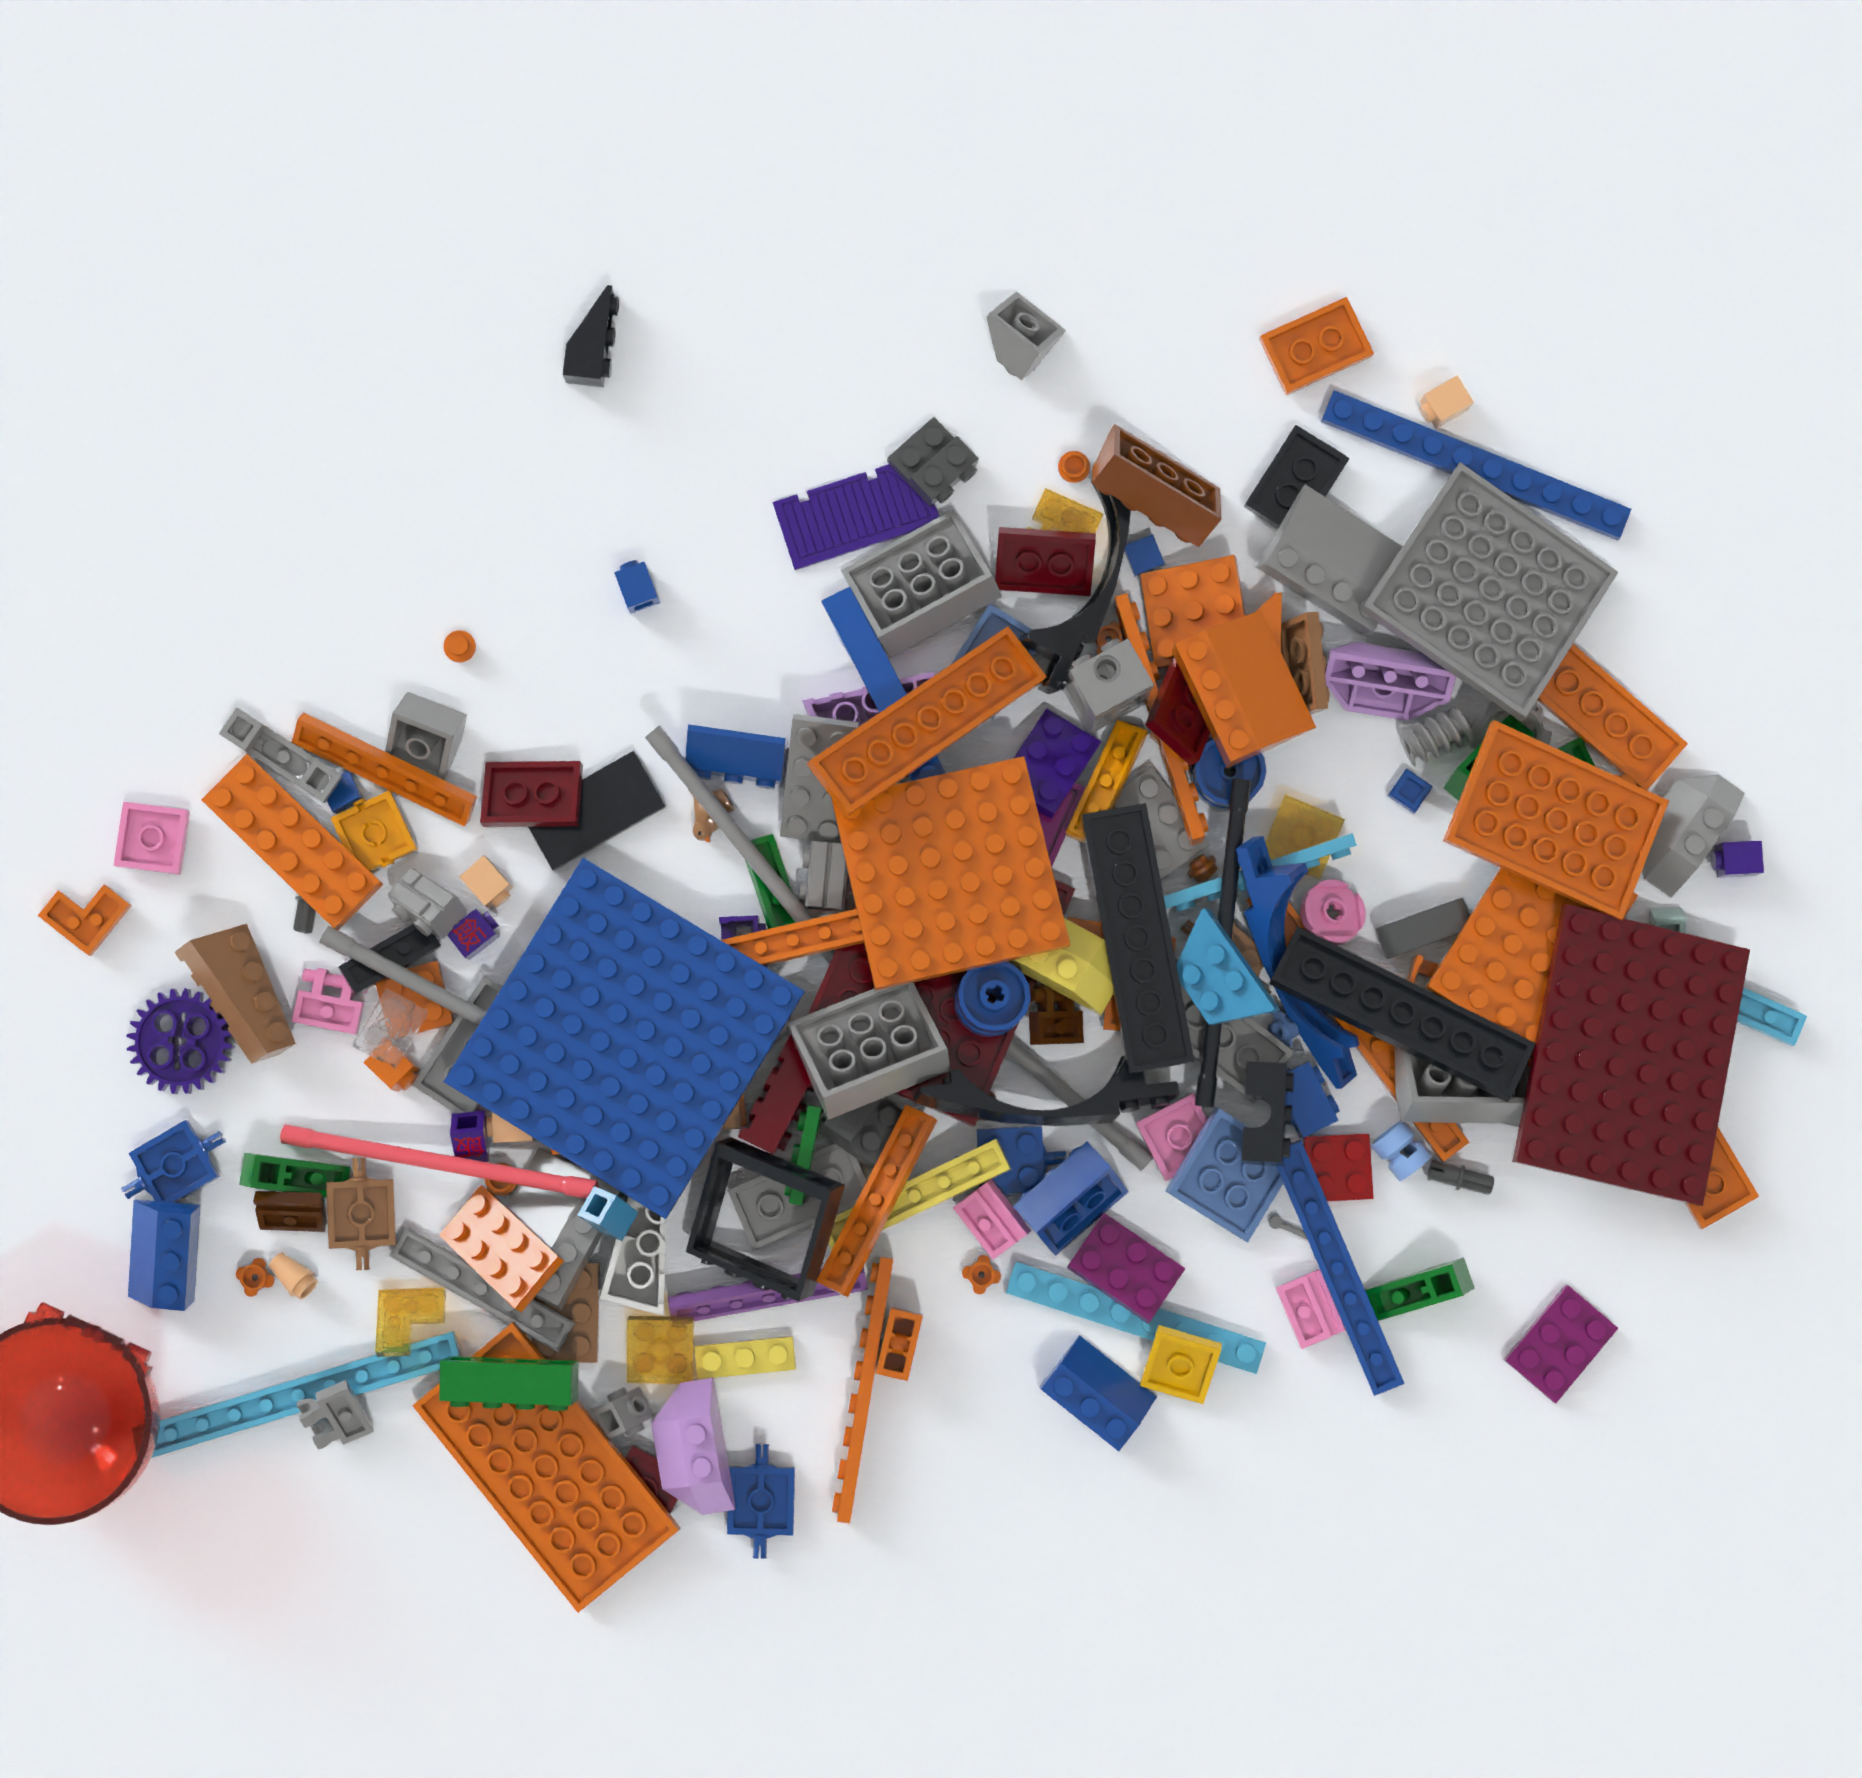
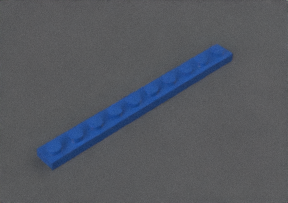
(1447, 452)

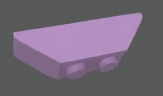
(1386, 681)
(693, 1448)

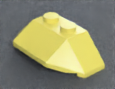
(1075, 971)

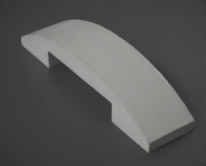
(280, 755)

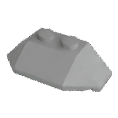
(1689, 829)

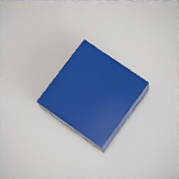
(1143, 555)
(1410, 791)

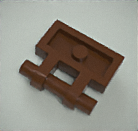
(1054, 1026)

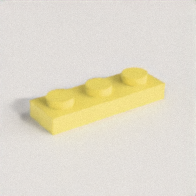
(745, 1357)

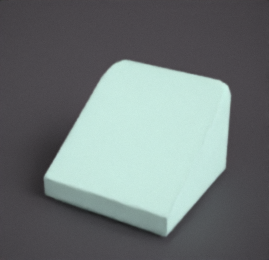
(1669, 918)

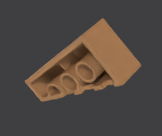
(239, 990)

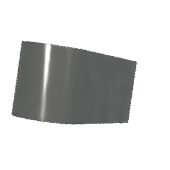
(1423, 928)

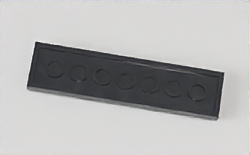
(1137, 938)
(1402, 1014)

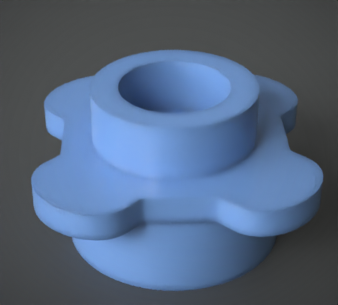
(1283, 1028)

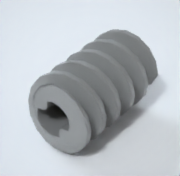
(1436, 734)

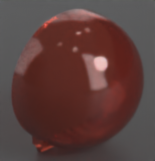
(71, 1417)

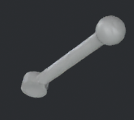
(1276, 1223)

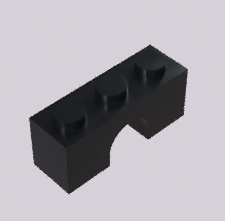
(1268, 1143)

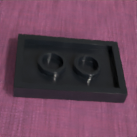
(1298, 462)

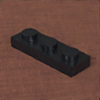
(402, 948)

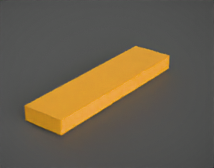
(1109, 774)

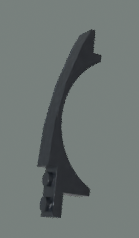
(1063, 642)
(1121, 1094)

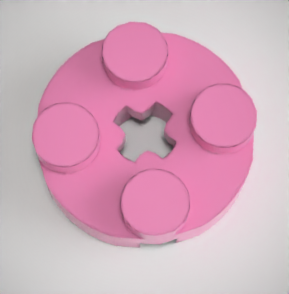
(1350, 908)

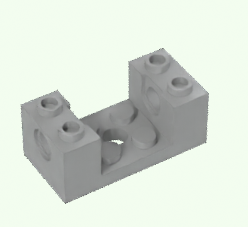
(1107, 685)

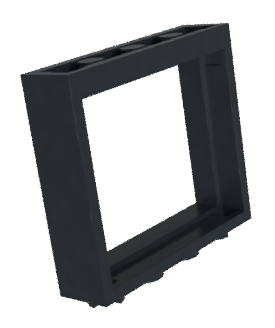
(782, 1171)

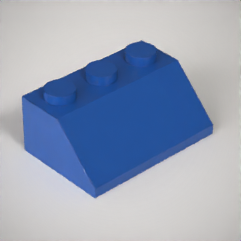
(736, 756)
(1070, 1198)
(164, 1254)
(1098, 1393)

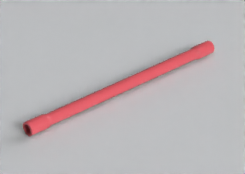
(310, 1138)

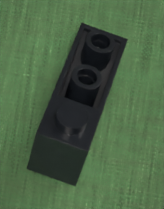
(587, 349)

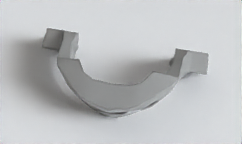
(1480, 726)

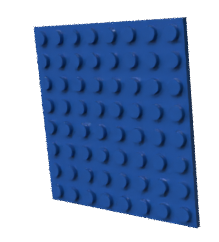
(624, 1037)

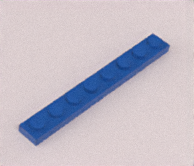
(1339, 1271)

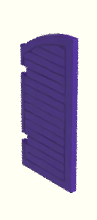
(850, 516)

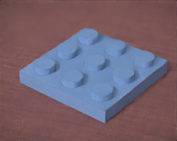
(1219, 1183)

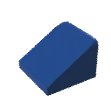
(344, 794)

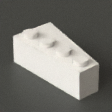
(638, 1264)

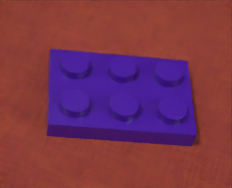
(1055, 759)

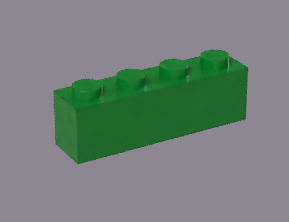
(509, 1381)

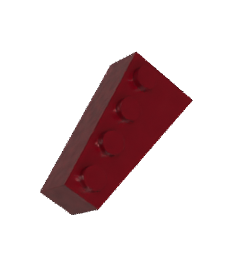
(779, 1103)

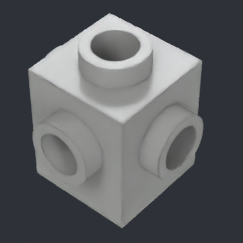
(623, 1413)

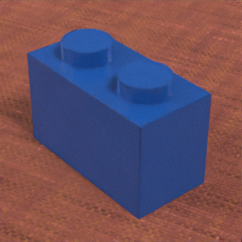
(1310, 1104)

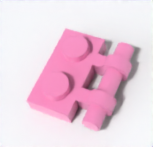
(327, 1011)

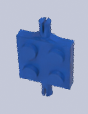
(1025, 1154)
(174, 1164)
(762, 1501)

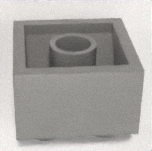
(425, 734)

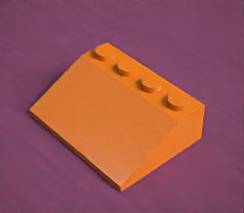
(1243, 687)

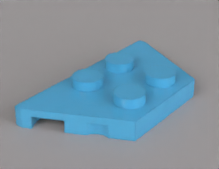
(1219, 975)

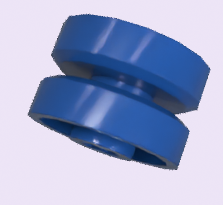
(1212, 783)
(1011, 996)

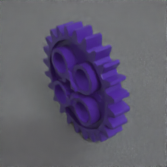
(151, 1038)

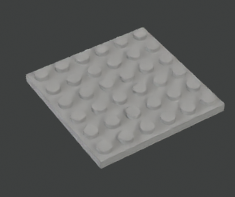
(1490, 591)

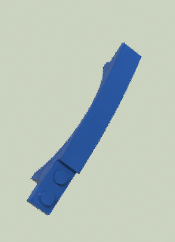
(870, 660)
(1270, 893)

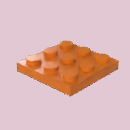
(1190, 600)

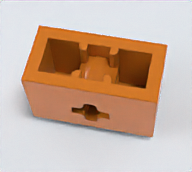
(899, 1344)

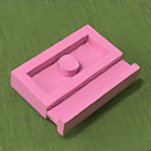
(992, 1219)
(1310, 1309)

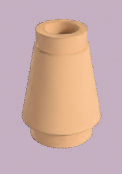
(295, 1277)

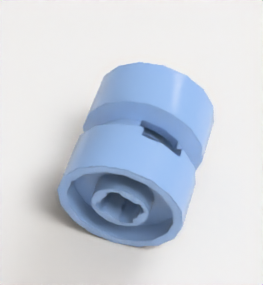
(1390, 1144)

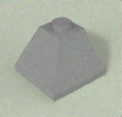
(1021, 335)

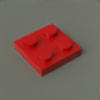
(1342, 1165)

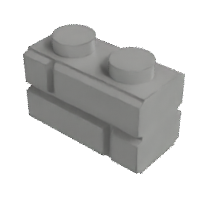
(826, 877)
(426, 903)

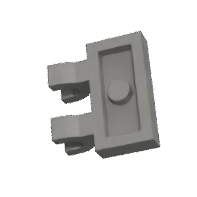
(341, 1408)

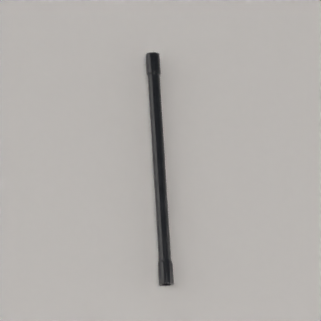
(1238, 807)

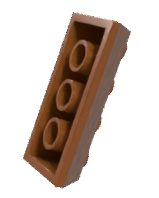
(1157, 486)

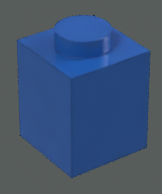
(636, 586)

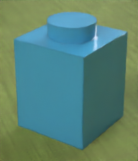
(607, 1213)

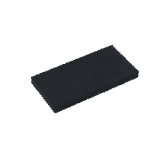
(609, 805)

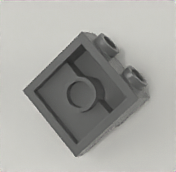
(934, 462)
(863, 1130)

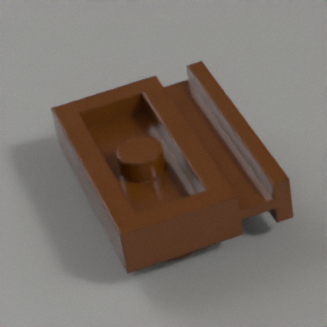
(290, 1211)

